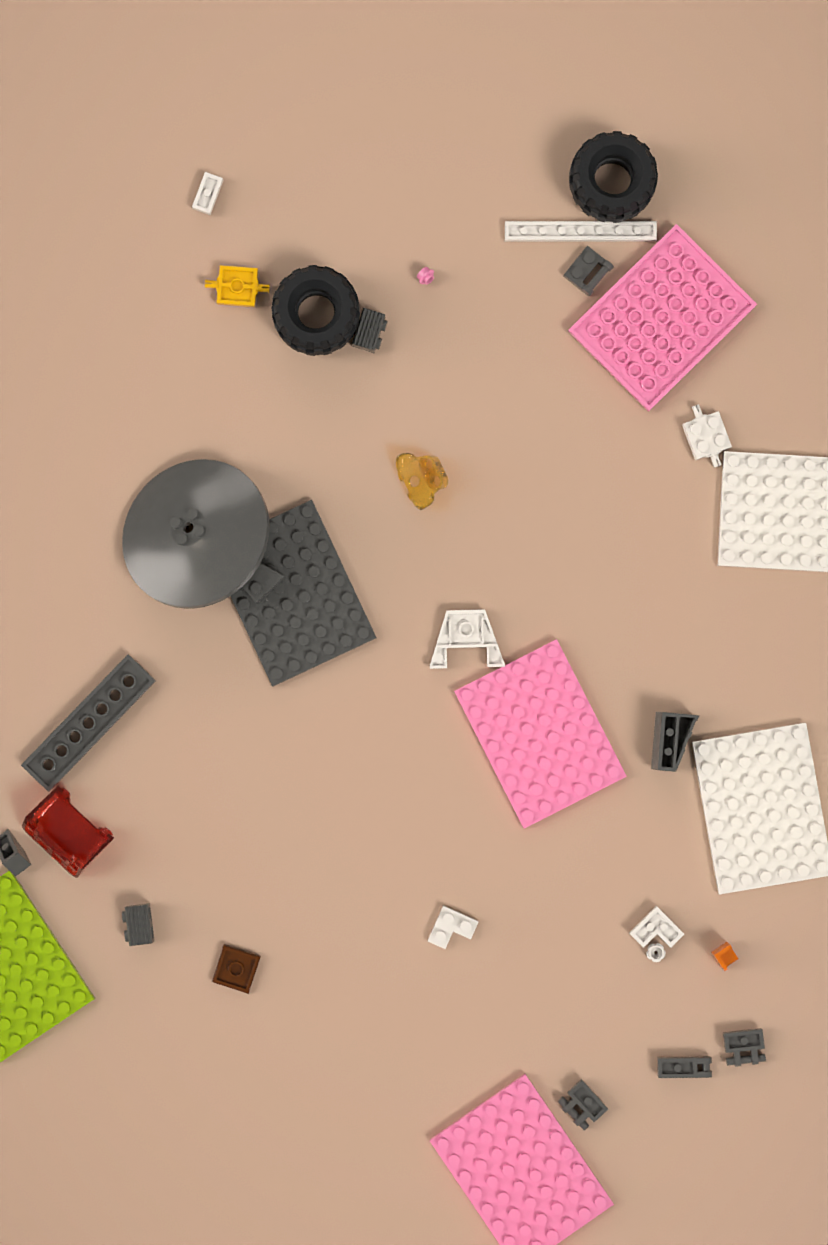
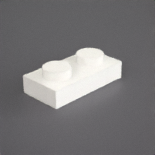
(207, 193)

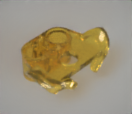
(409, 466)

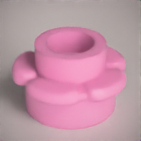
(425, 276)

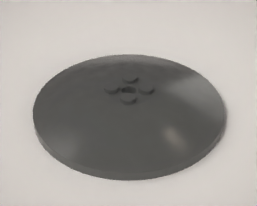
(220, 550)

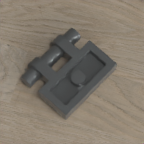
(744, 1040)
(587, 1100)

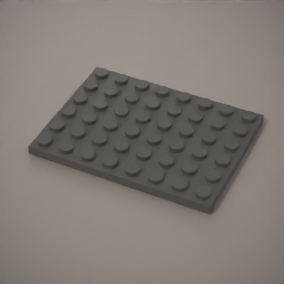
(312, 610)

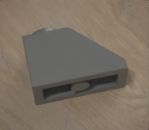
(12, 853)

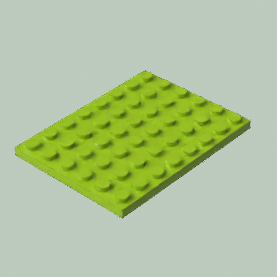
(35, 973)

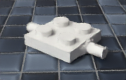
(706, 435)

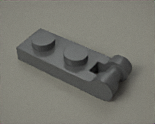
(684, 1067)

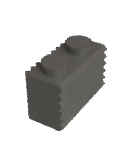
(369, 330)
(139, 924)

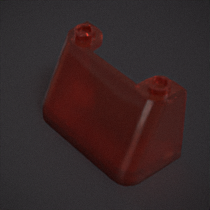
(66, 832)

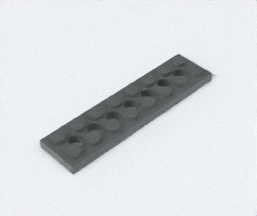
(75, 722)

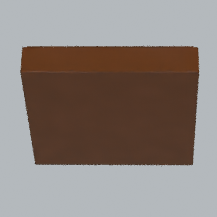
(236, 969)

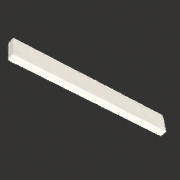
(580, 231)

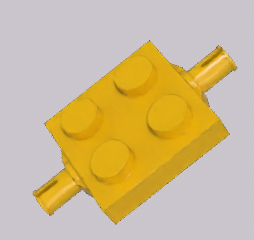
(237, 286)

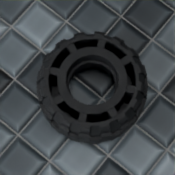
(619, 150)
(315, 282)

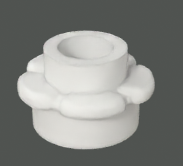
(655, 947)

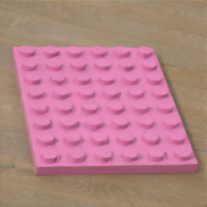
(662, 317)
(540, 734)
(521, 1169)

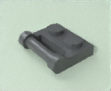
(582, 268)

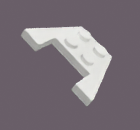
(466, 630)

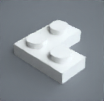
(449, 922)
(656, 923)

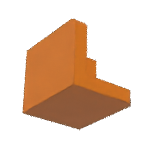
(724, 955)

